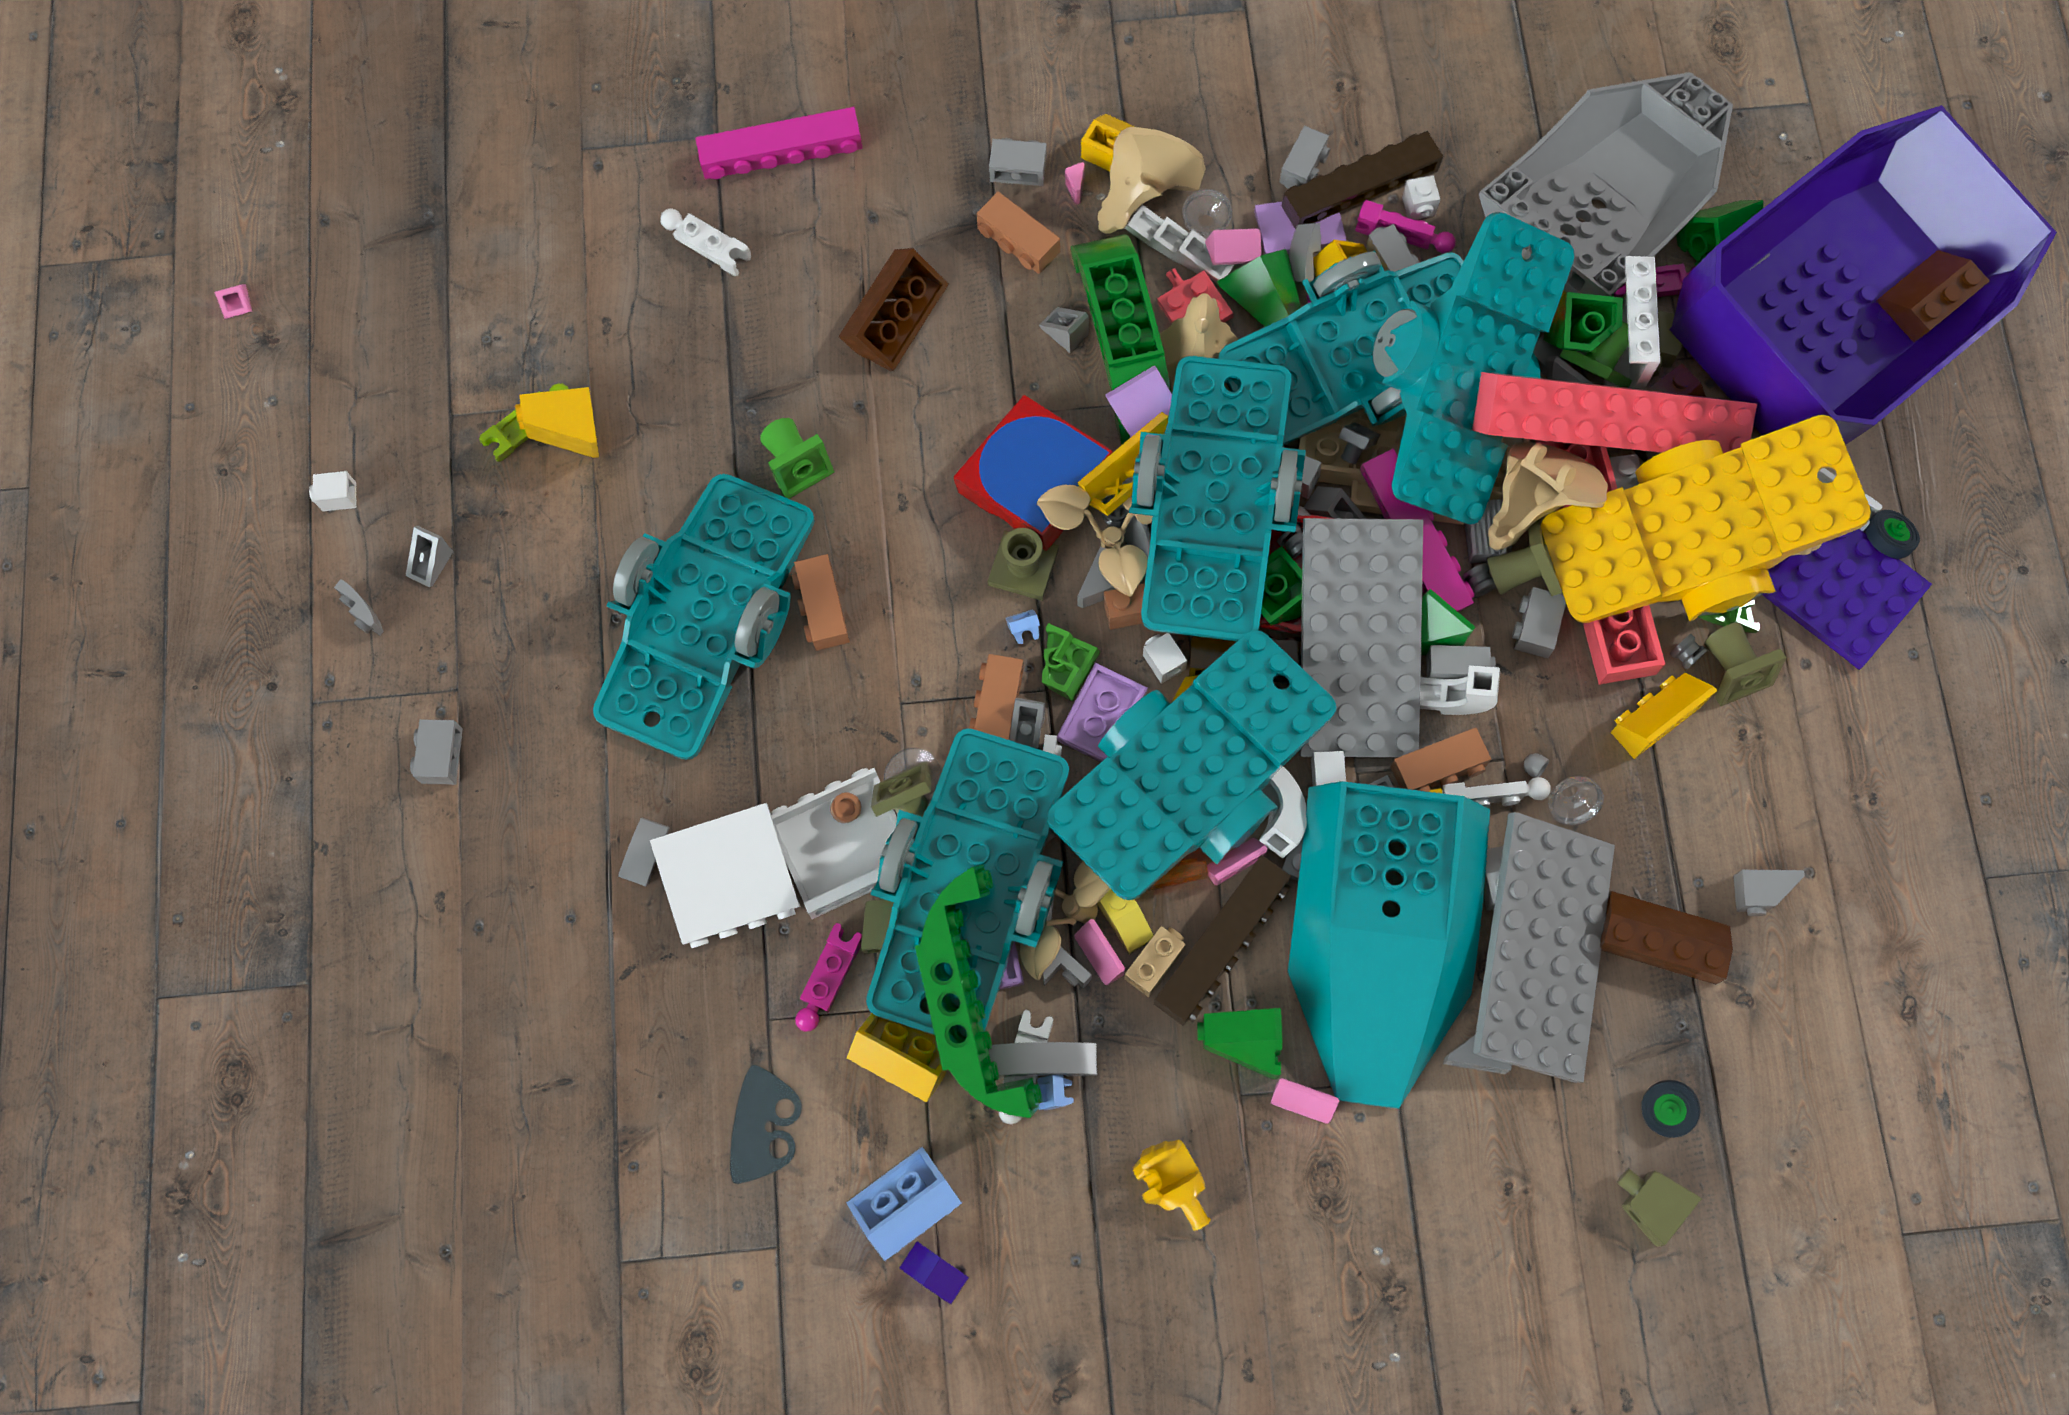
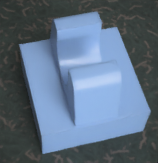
(1023, 622)
(1053, 1092)

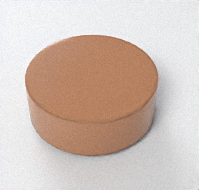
(845, 807)

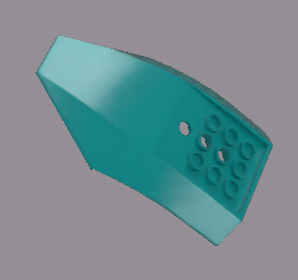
(1377, 984)

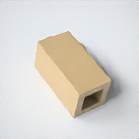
(1155, 960)

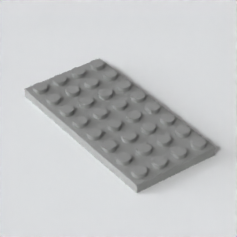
(1364, 632)
(1544, 949)

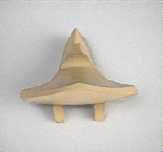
(1142, 169)
(1196, 334)
(1539, 483)

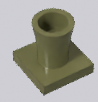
(1022, 564)
(1525, 564)
(1744, 670)
(903, 791)

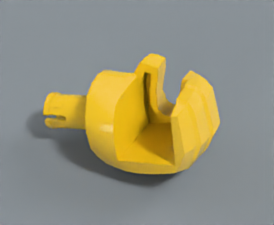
(1172, 1180)

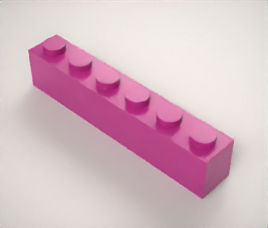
(779, 143)
(1438, 568)

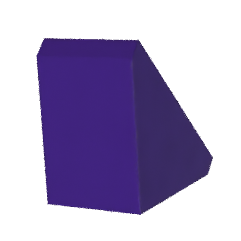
(933, 1273)

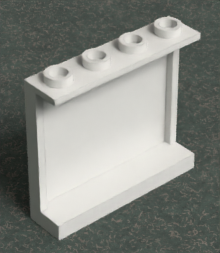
(1641, 315)
(832, 858)
(725, 875)

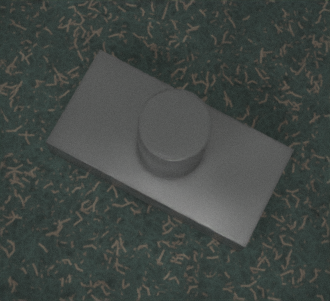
(1357, 439)

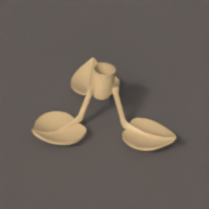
(1119, 564)
(1077, 907)

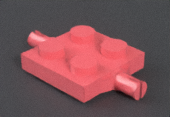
(1176, 301)

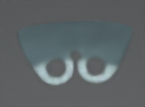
(750, 1140)

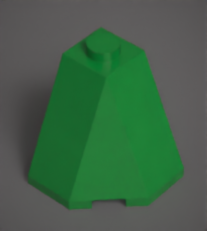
(1714, 225)
(1264, 287)
(1584, 321)
(1245, 1038)

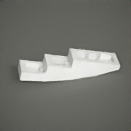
(1175, 243)

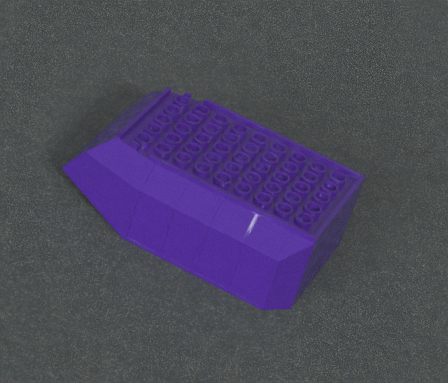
(1806, 320)

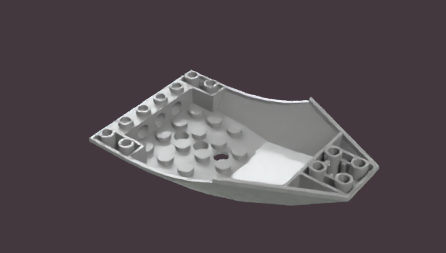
(1639, 149)

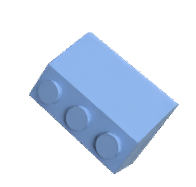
(903, 1203)

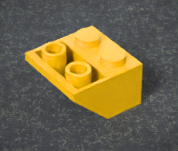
(1100, 139)

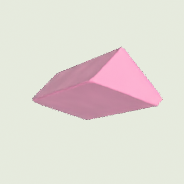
(1234, 246)
(1236, 861)
(1099, 952)
(1304, 1101)

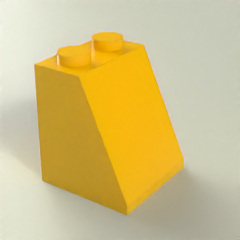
(560, 419)

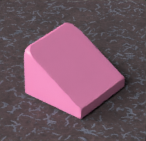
(1074, 181)
(234, 301)

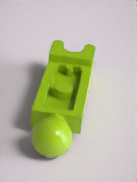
(508, 432)

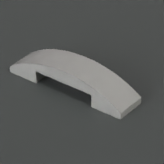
(1045, 1058)

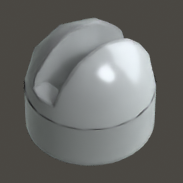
(1535, 764)

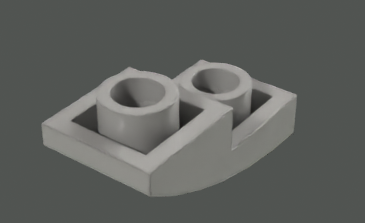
(1304, 242)
(360, 609)
(639, 858)

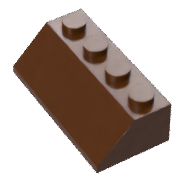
(894, 308)
(1666, 938)

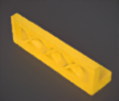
(1110, 474)

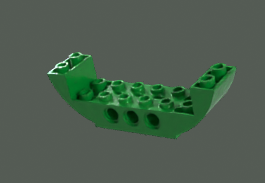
(1120, 311)
(965, 1056)

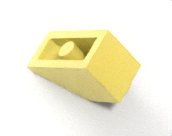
(1126, 921)

